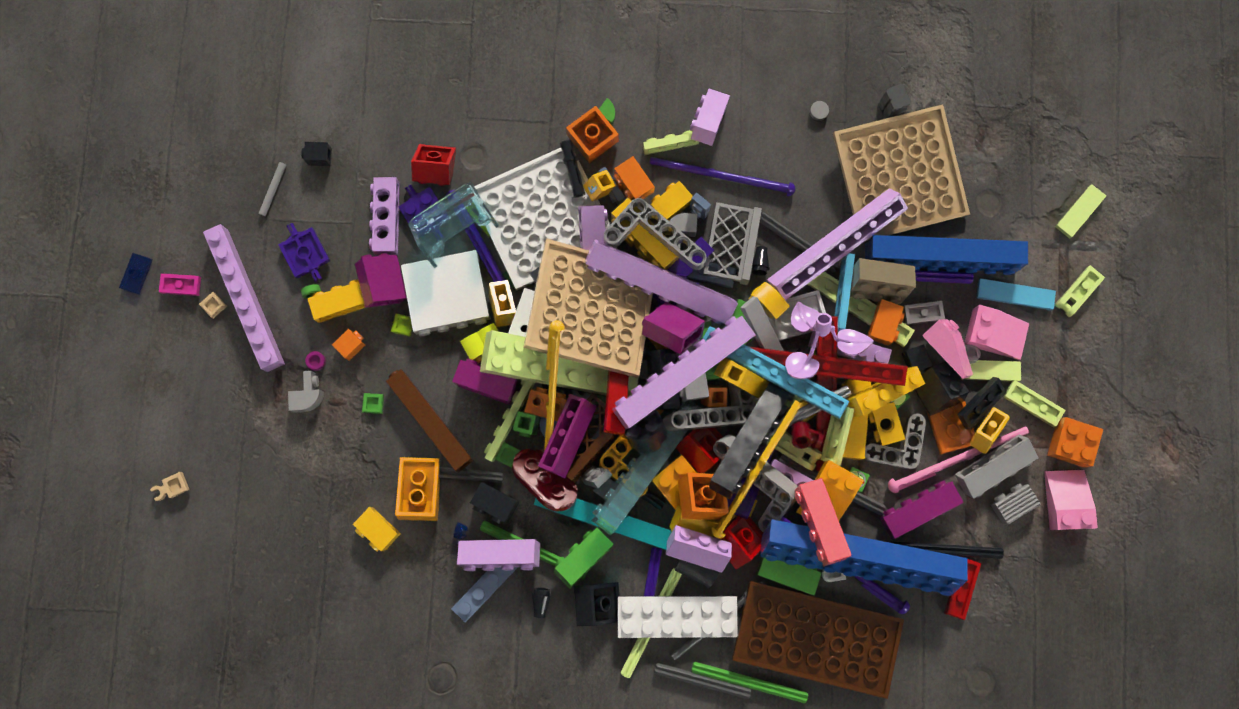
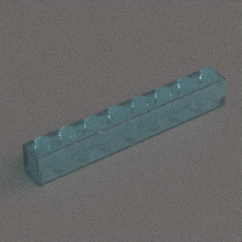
(637, 478)

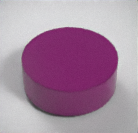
(315, 361)

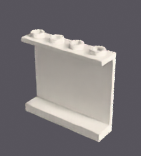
(445, 294)

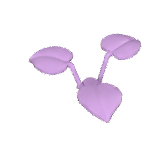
(805, 319)

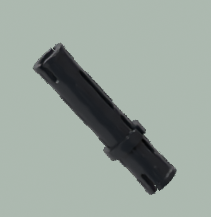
(570, 160)

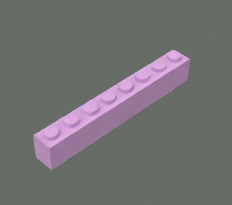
(838, 243)
(660, 281)
(244, 298)
(683, 372)

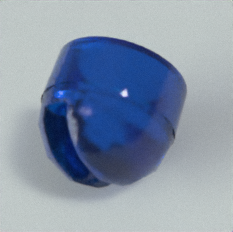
(459, 530)

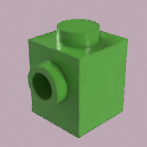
(526, 424)

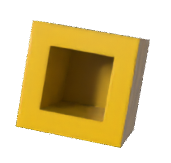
(599, 185)

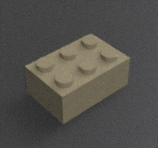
(882, 280)

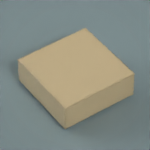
(213, 305)

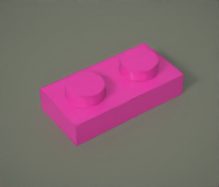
(179, 284)

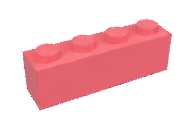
(822, 522)

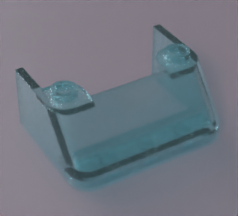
(449, 218)

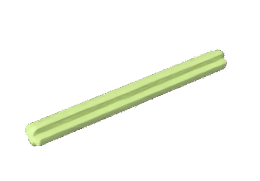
(641, 643)

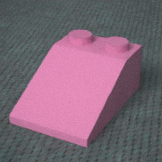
(996, 332)
(949, 344)
(1069, 500)

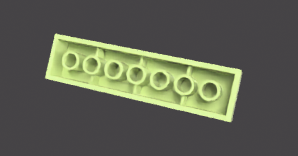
(506, 357)

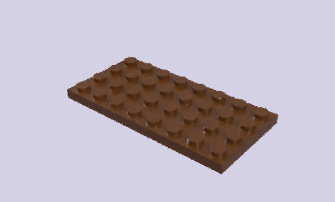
(818, 639)

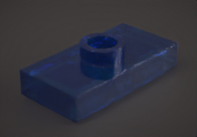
(135, 273)

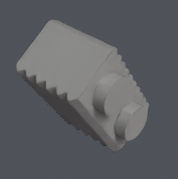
(1015, 504)

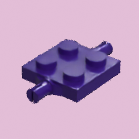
(417, 202)
(304, 252)

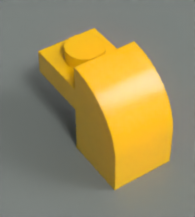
(771, 300)

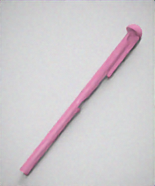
(895, 486)

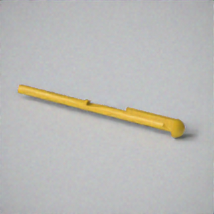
(552, 364)
(718, 531)

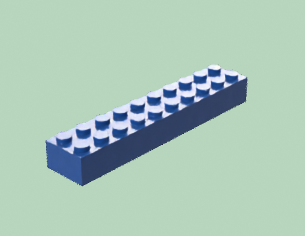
(869, 559)

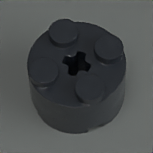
(647, 433)

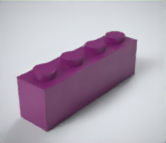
(567, 436)
(920, 510)

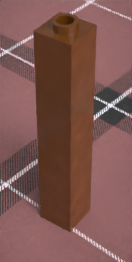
(429, 420)

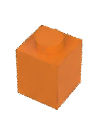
(349, 344)
(717, 396)

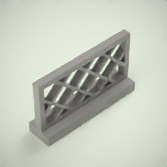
(748, 246)

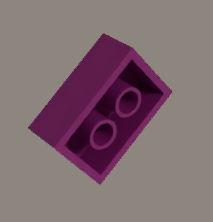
(489, 385)

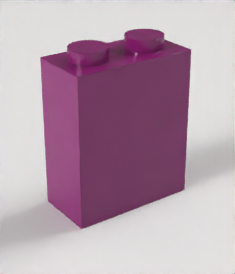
(380, 280)
(673, 327)

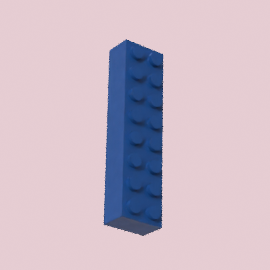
(949, 253)

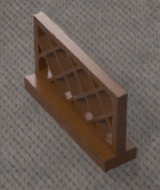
(593, 451)

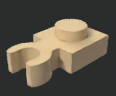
(171, 486)

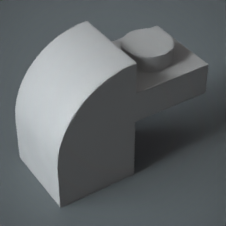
(685, 223)
(309, 397)

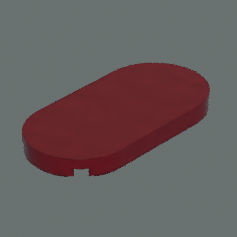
(549, 489)

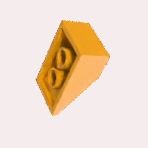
(668, 479)
(840, 485)
(418, 489)

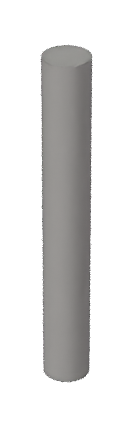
(272, 189)

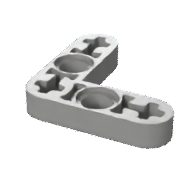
(901, 454)

